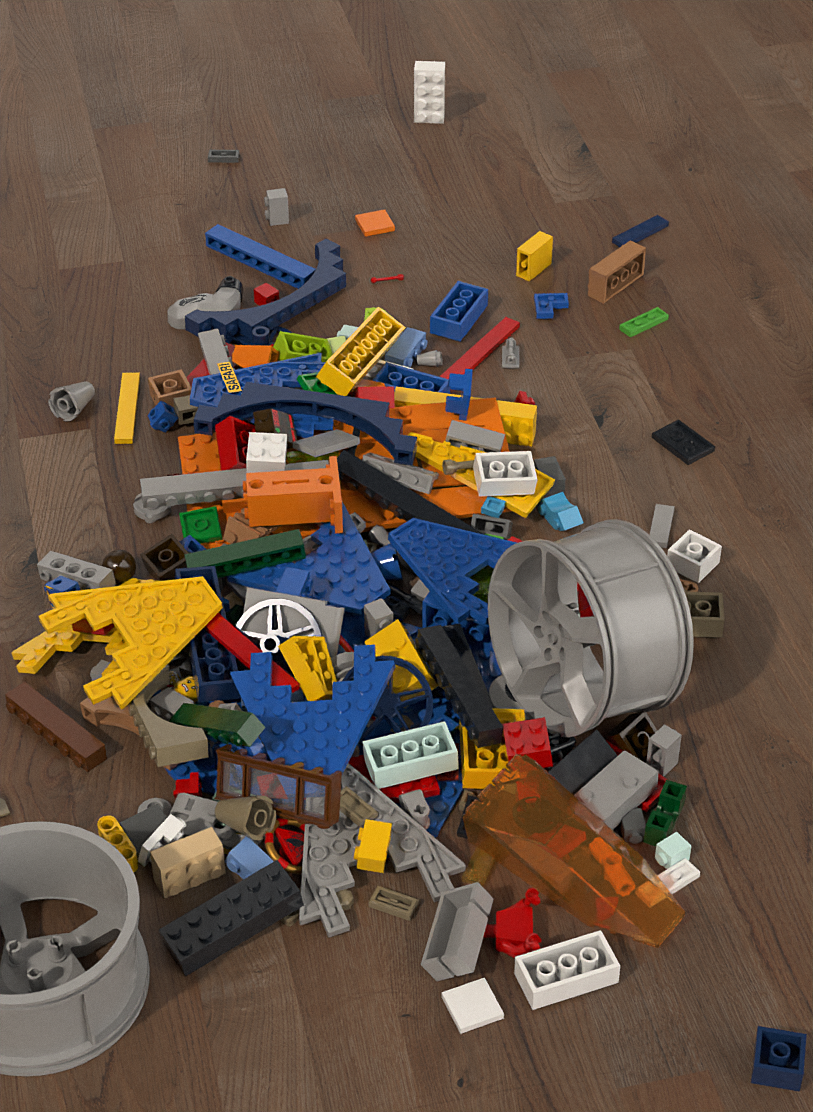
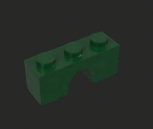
(666, 815)

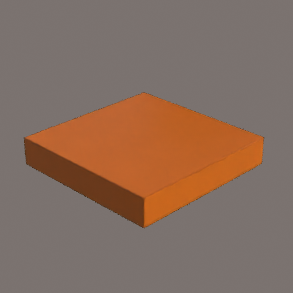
(375, 223)

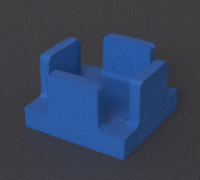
(459, 404)

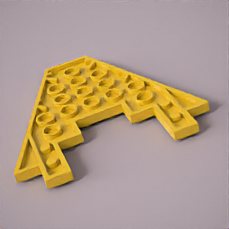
(151, 618)
(41, 648)

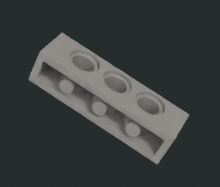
(85, 573)

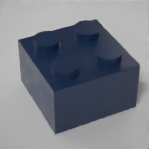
(778, 1058)

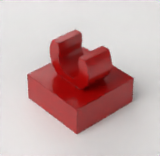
(523, 398)

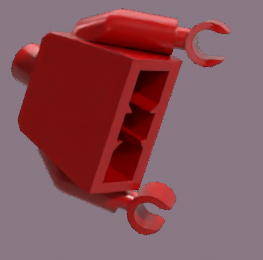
(515, 927)

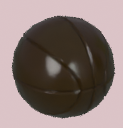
(121, 563)

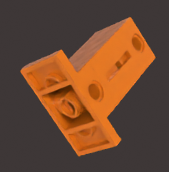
(294, 497)

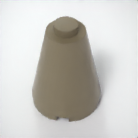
(247, 815)

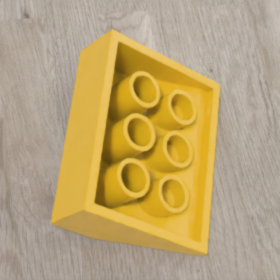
(484, 763)

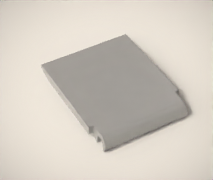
(327, 616)

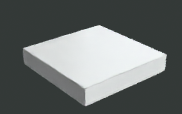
(472, 1005)

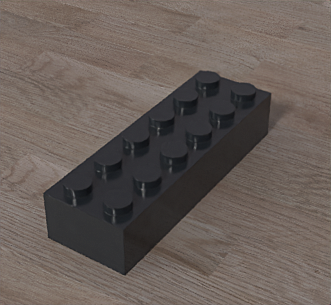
(231, 917)

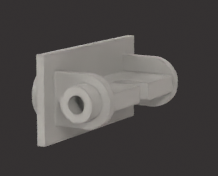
(510, 354)

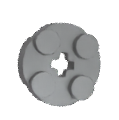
(149, 514)

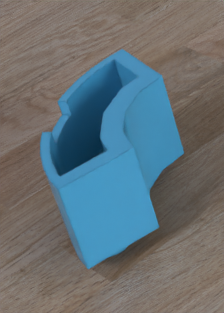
(559, 512)

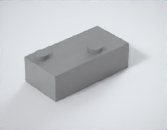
(619, 788)

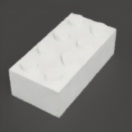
(429, 92)
(566, 969)

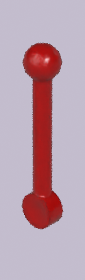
(399, 277)

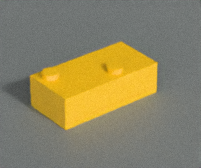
(397, 642)

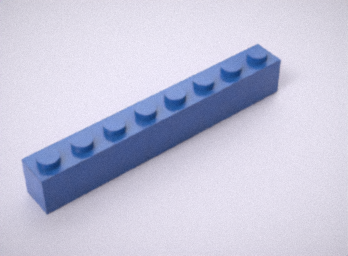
(258, 256)

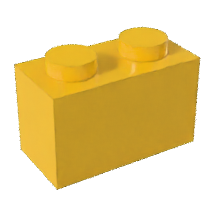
(374, 845)

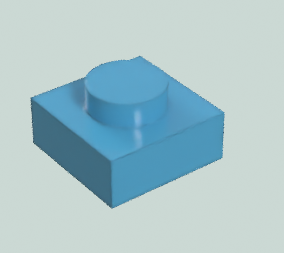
(493, 507)

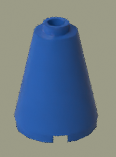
(388, 562)

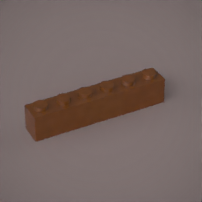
(55, 727)

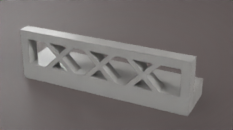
(407, 475)

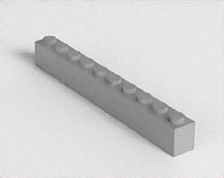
(203, 486)

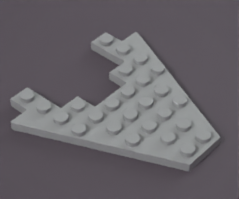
(331, 853)

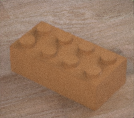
(616, 271)

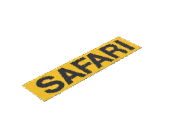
(229, 377)

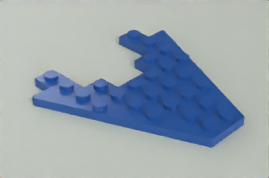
(284, 373)
(445, 560)
(339, 569)
(314, 731)

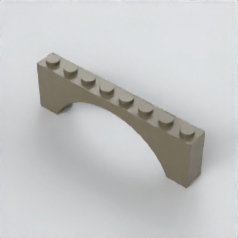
(166, 741)

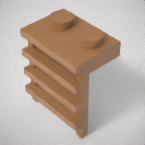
(238, 529)

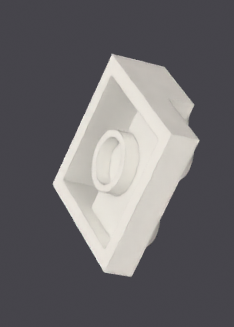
(168, 832)

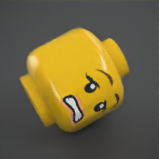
(187, 688)

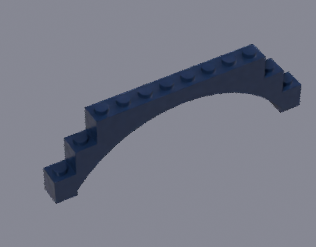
(324, 282)
(364, 414)

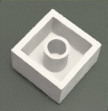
(266, 452)
(694, 555)

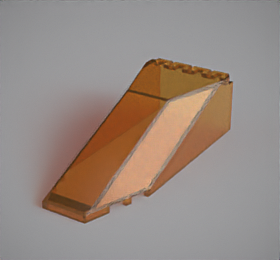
(569, 854)

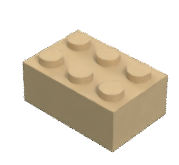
(188, 862)

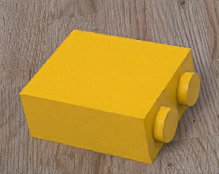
(534, 256)

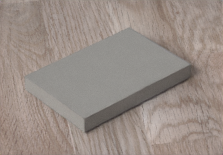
(326, 443)

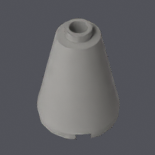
(70, 399)

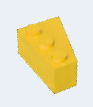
(310, 665)

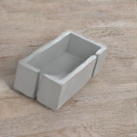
(457, 932)

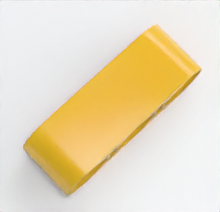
(113, 833)

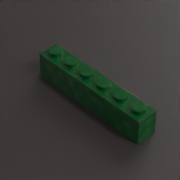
(250, 554)
(220, 723)

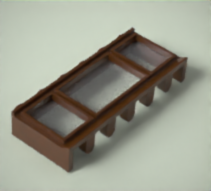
(294, 791)

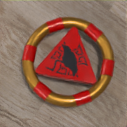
(291, 845)

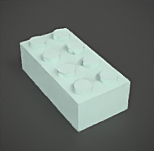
(410, 755)

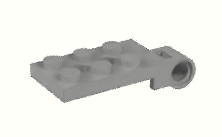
(199, 815)

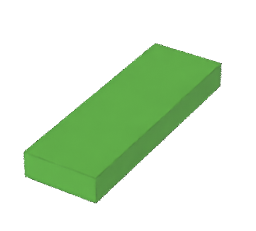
(643, 322)

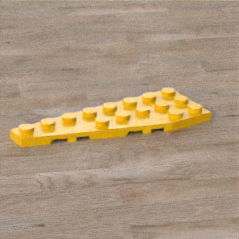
(435, 452)

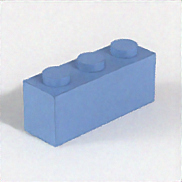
(407, 347)

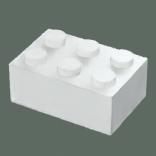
(505, 473)

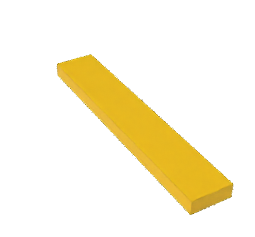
(127, 408)

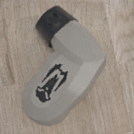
(226, 298)

